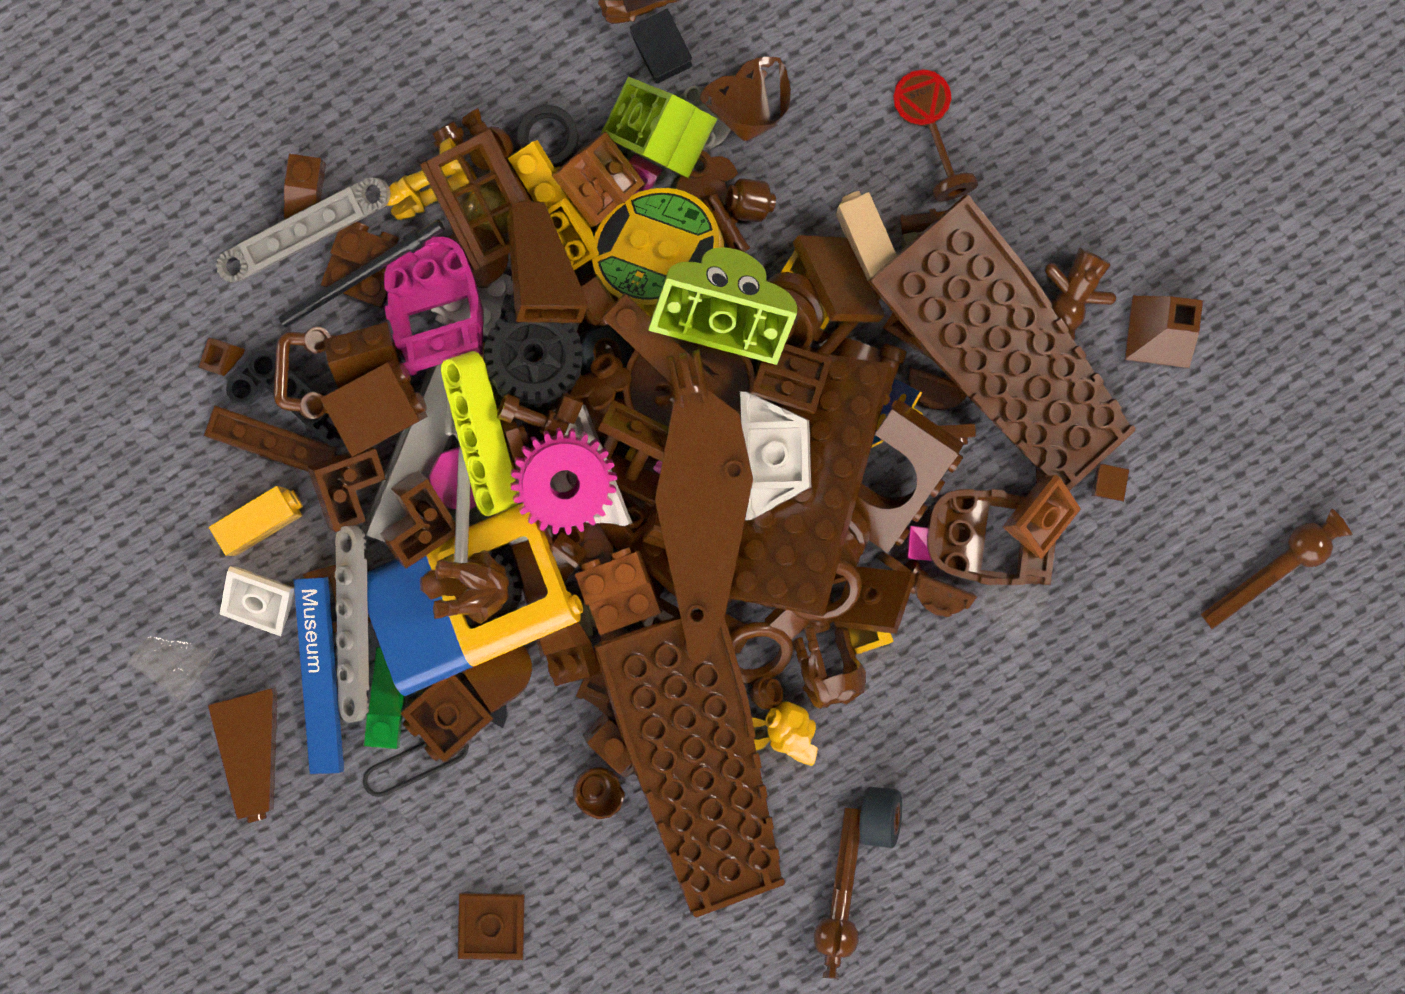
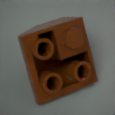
(1163, 330)

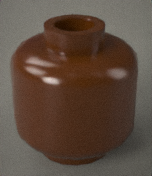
(750, 200)

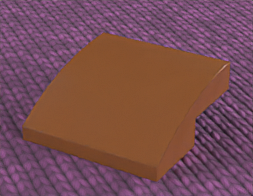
(598, 179)

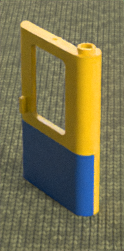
(431, 649)

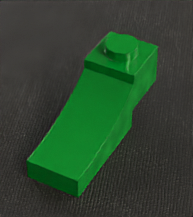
(385, 708)

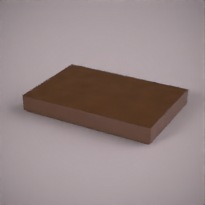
(838, 279)

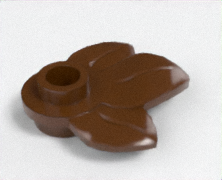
(710, 179)
(603, 381)

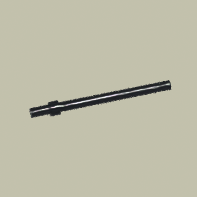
(411, 242)

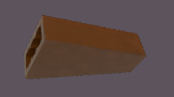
(541, 270)
(248, 750)

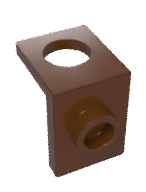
(567, 555)

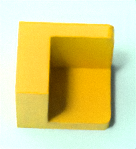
(867, 640)

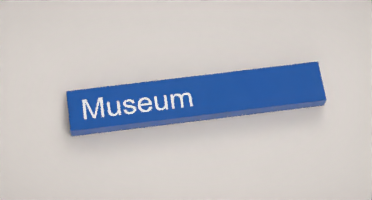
(318, 675)

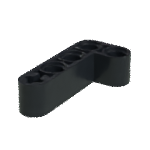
(260, 383)

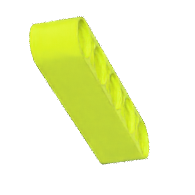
(479, 432)

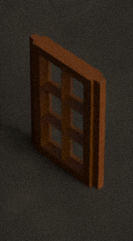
(451, 207)

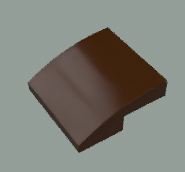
(794, 380)

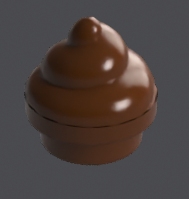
(448, 131)
(766, 693)

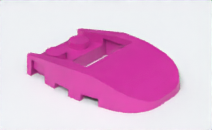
(427, 281)

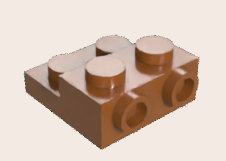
(618, 590)

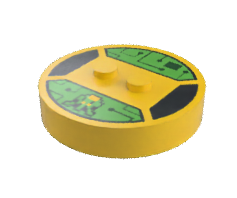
(647, 238)

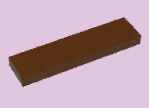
(266, 439)

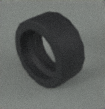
(558, 114)

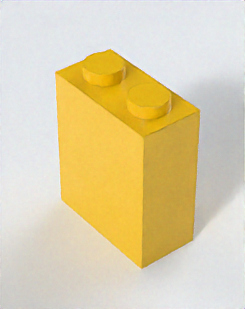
(256, 520)

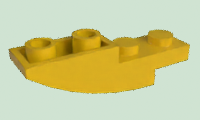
(574, 231)

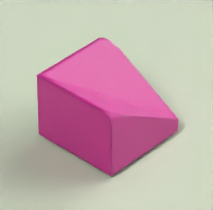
(917, 544)

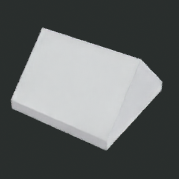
(256, 600)

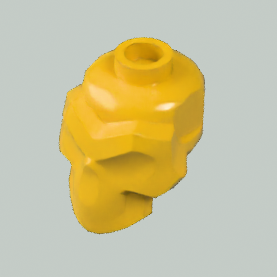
(792, 732)

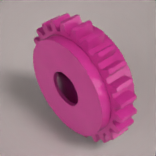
(568, 507)

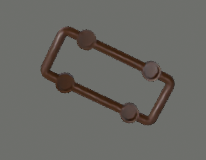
(313, 341)

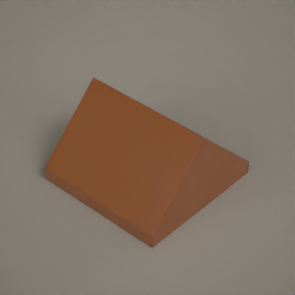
(1043, 515)

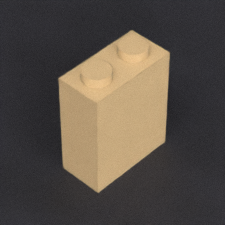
(865, 232)

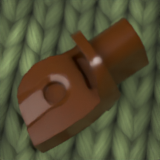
(910, 566)

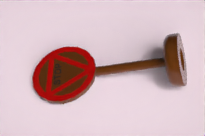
(923, 100)

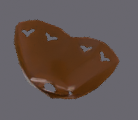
(746, 103)

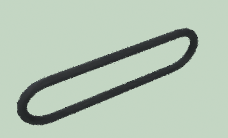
(412, 780)

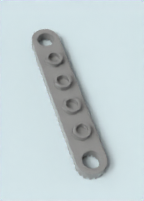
(303, 229)
(352, 624)

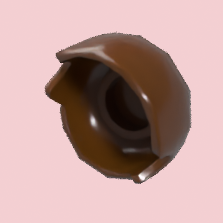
(598, 793)

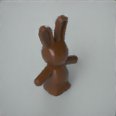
(1079, 288)

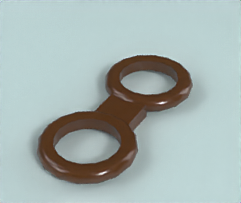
(786, 624)

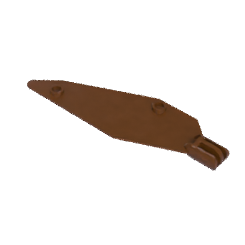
(702, 502)

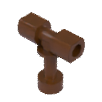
(565, 413)

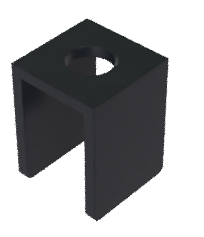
(661, 46)

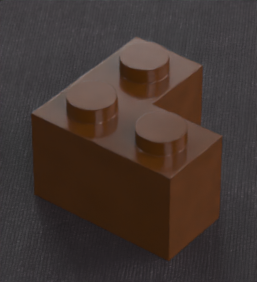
(337, 483)
(426, 523)

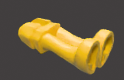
(406, 192)

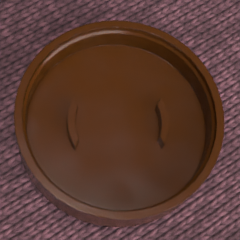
(729, 369)

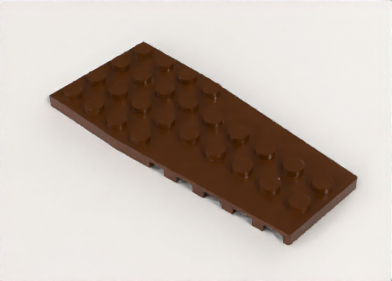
(1002, 342)
(695, 760)

